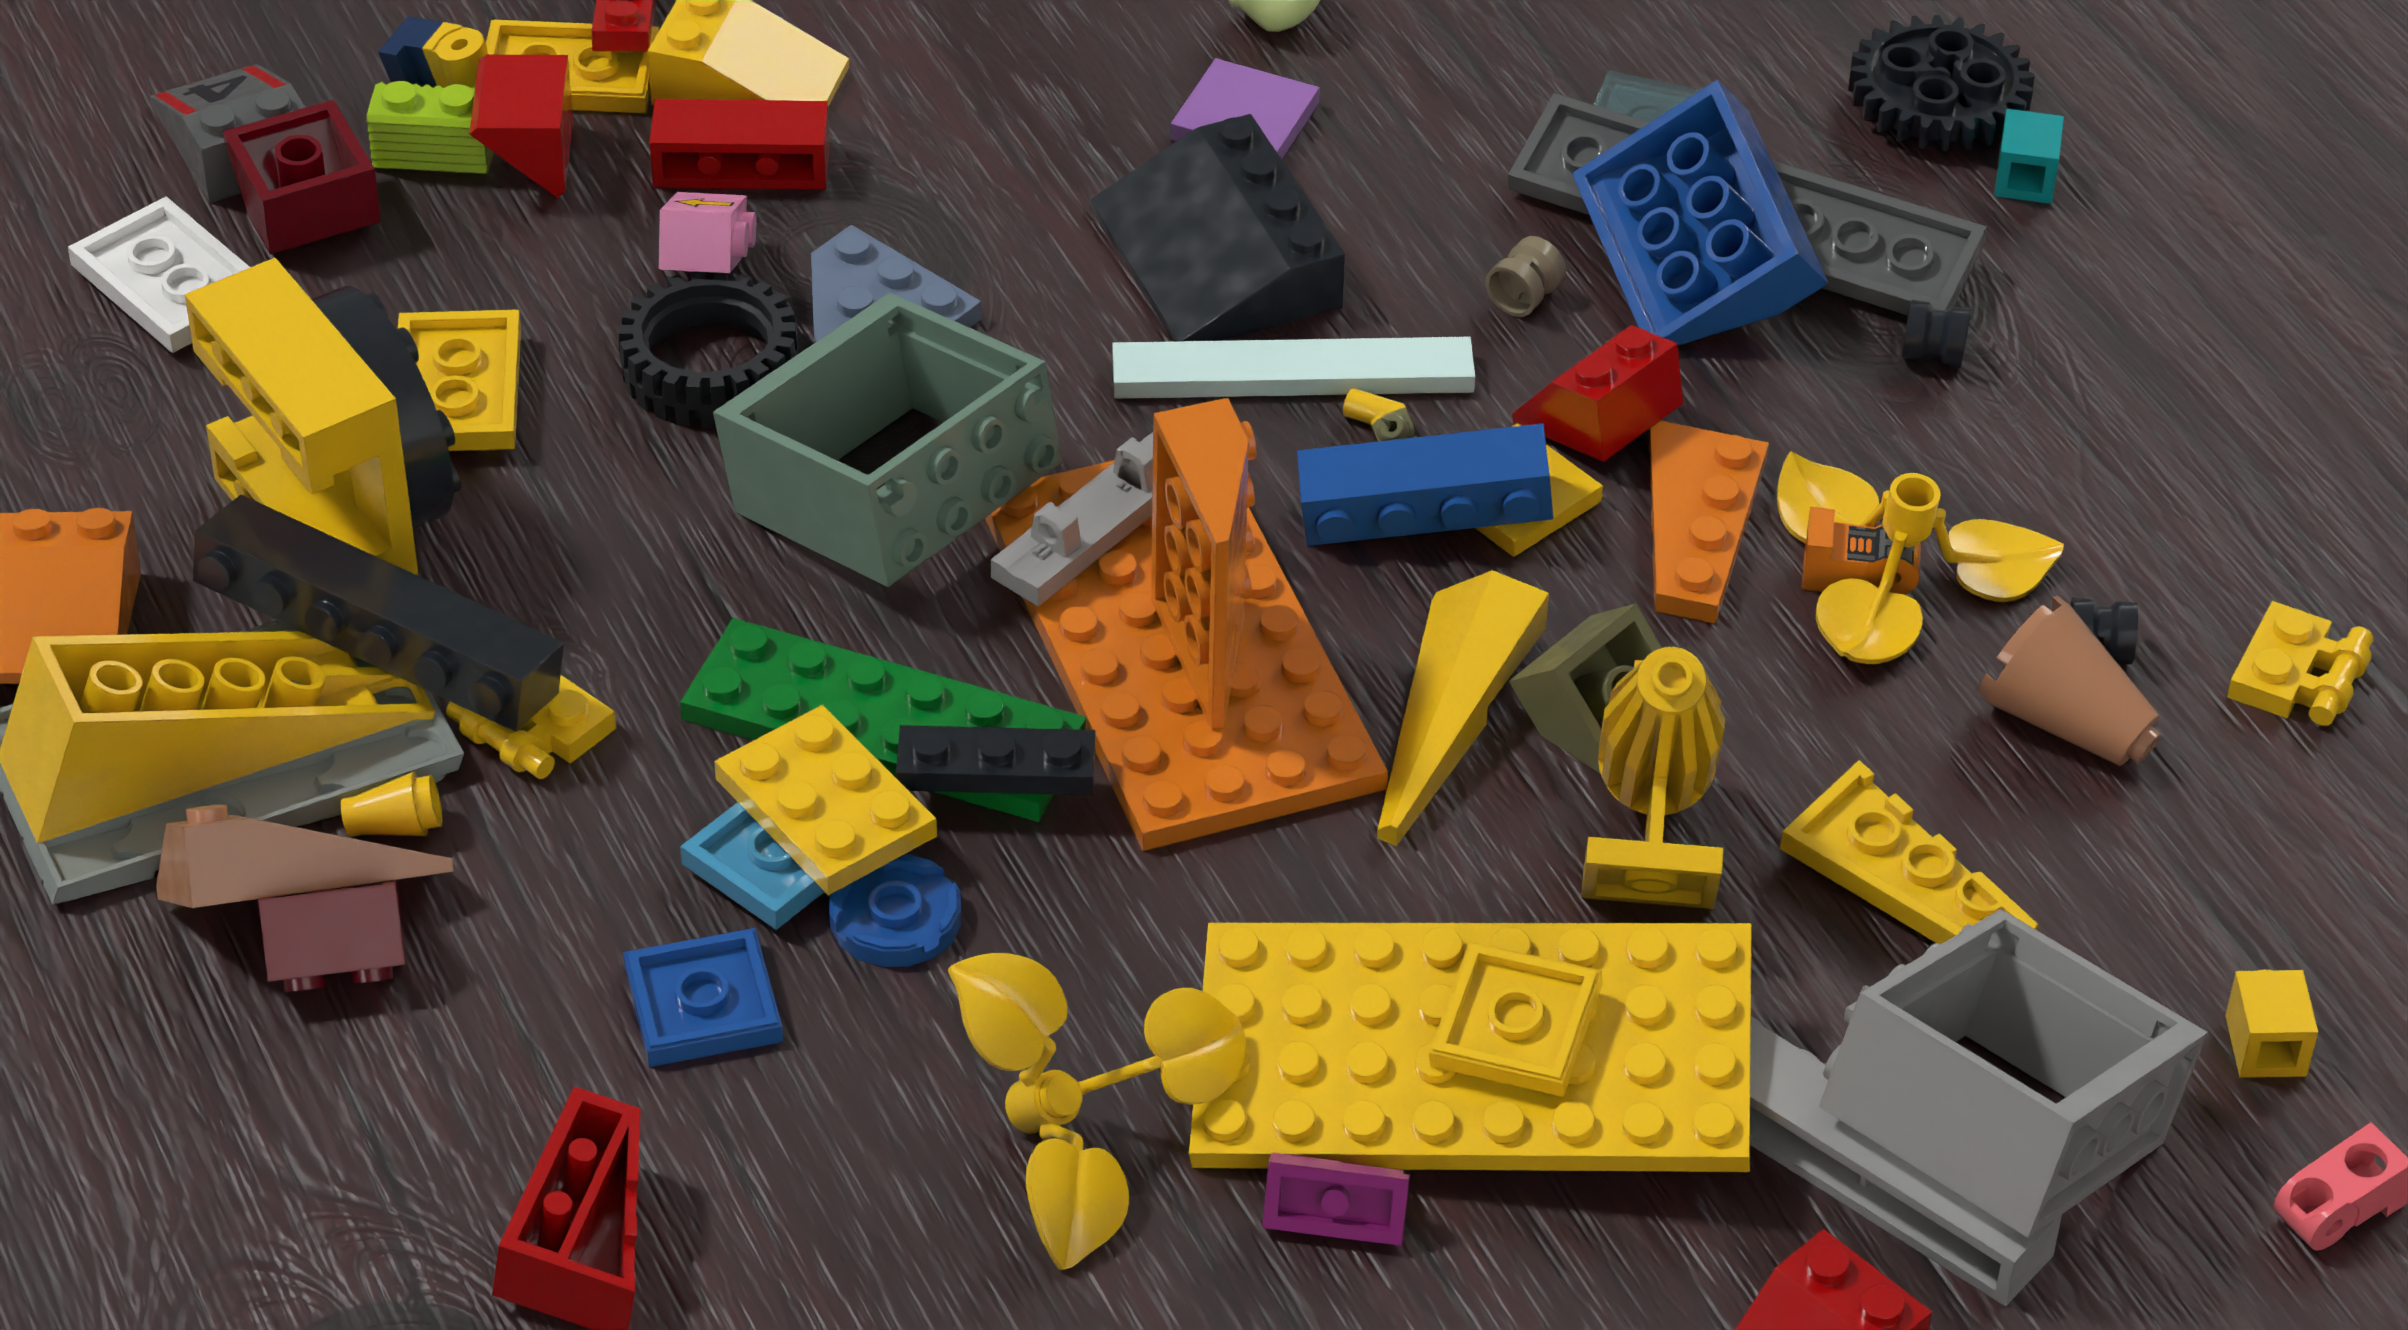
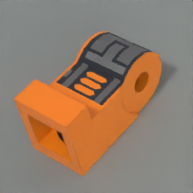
(1853, 551)

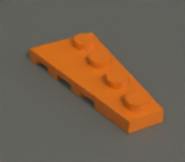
(1699, 513)

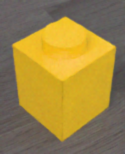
(2271, 1023)

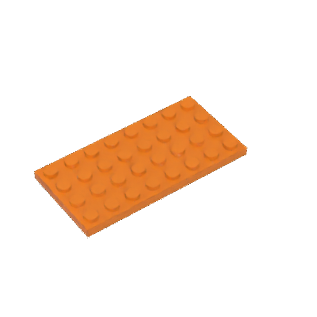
(1288, 720)

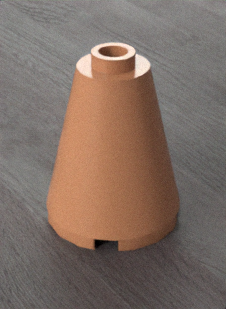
(2072, 687)

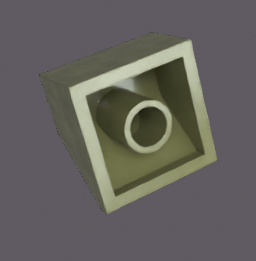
(1574, 678)

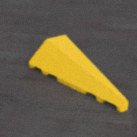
(1466, 656)

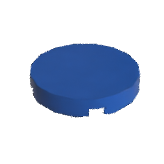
(897, 913)

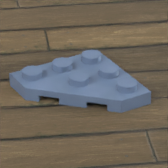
(859, 270)

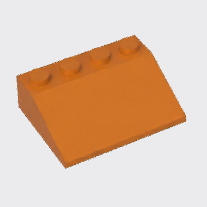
(1202, 542)
(64, 578)

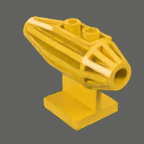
(1658, 759)

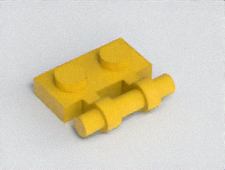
(2281, 659)
(564, 726)

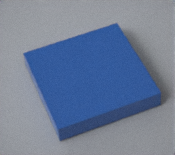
(702, 997)

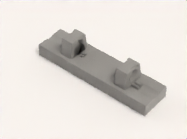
(1081, 528)

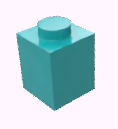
(2029, 156)

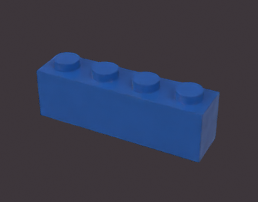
(1425, 484)

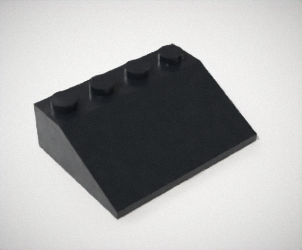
(1222, 235)

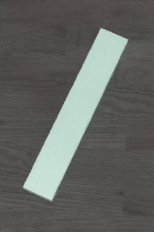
(1292, 367)

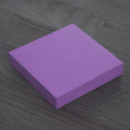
(1234, 90)

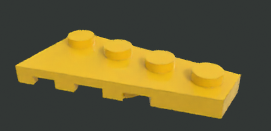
(1891, 861)

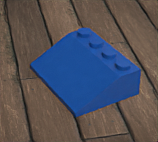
(1699, 221)

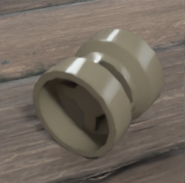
(1524, 277)

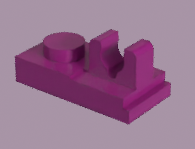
(1335, 1199)

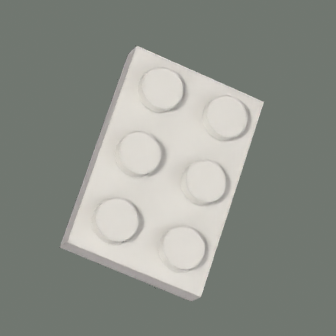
(151, 263)

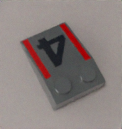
(204, 109)

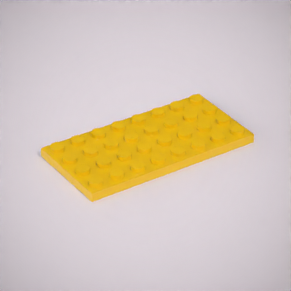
(1347, 1024)

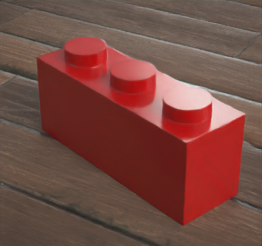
(739, 144)

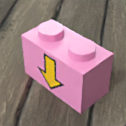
(705, 232)

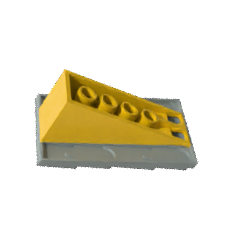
(142, 726)

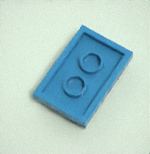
(749, 867)

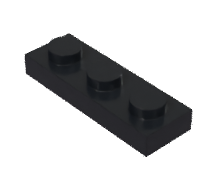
(996, 760)

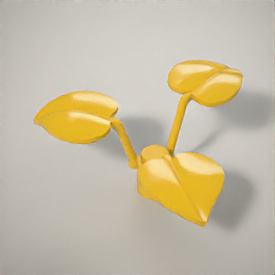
(1871, 622)
(1008, 1015)

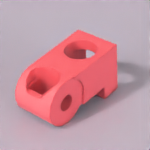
(2344, 1188)

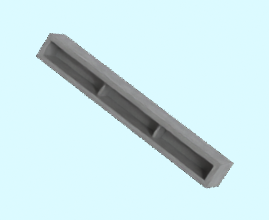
(1876, 1182)

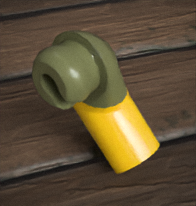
(1387, 417)

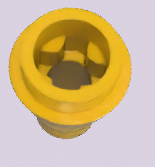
(395, 808)

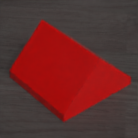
(526, 114)

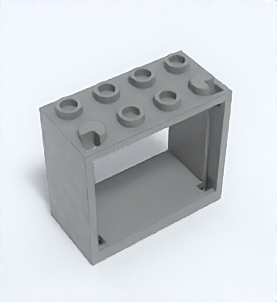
(1977, 1127)

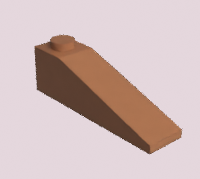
(240, 858)

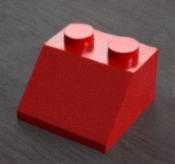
(1609, 395)
(1832, 1289)

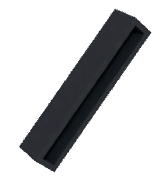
(378, 612)

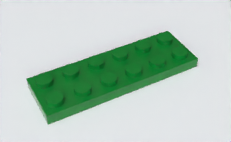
(771, 677)

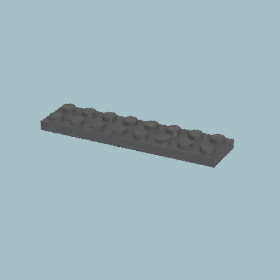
(1863, 239)

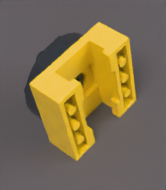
(335, 406)

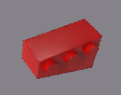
(577, 1219)

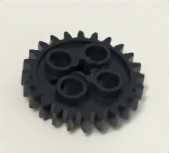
(1939, 82)

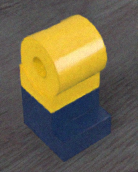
(433, 53)

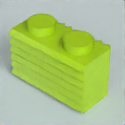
(424, 129)

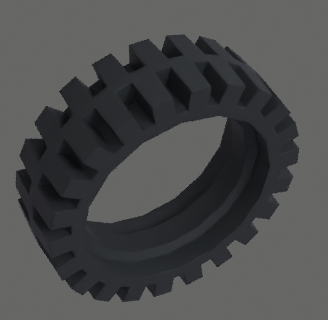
(693, 305)

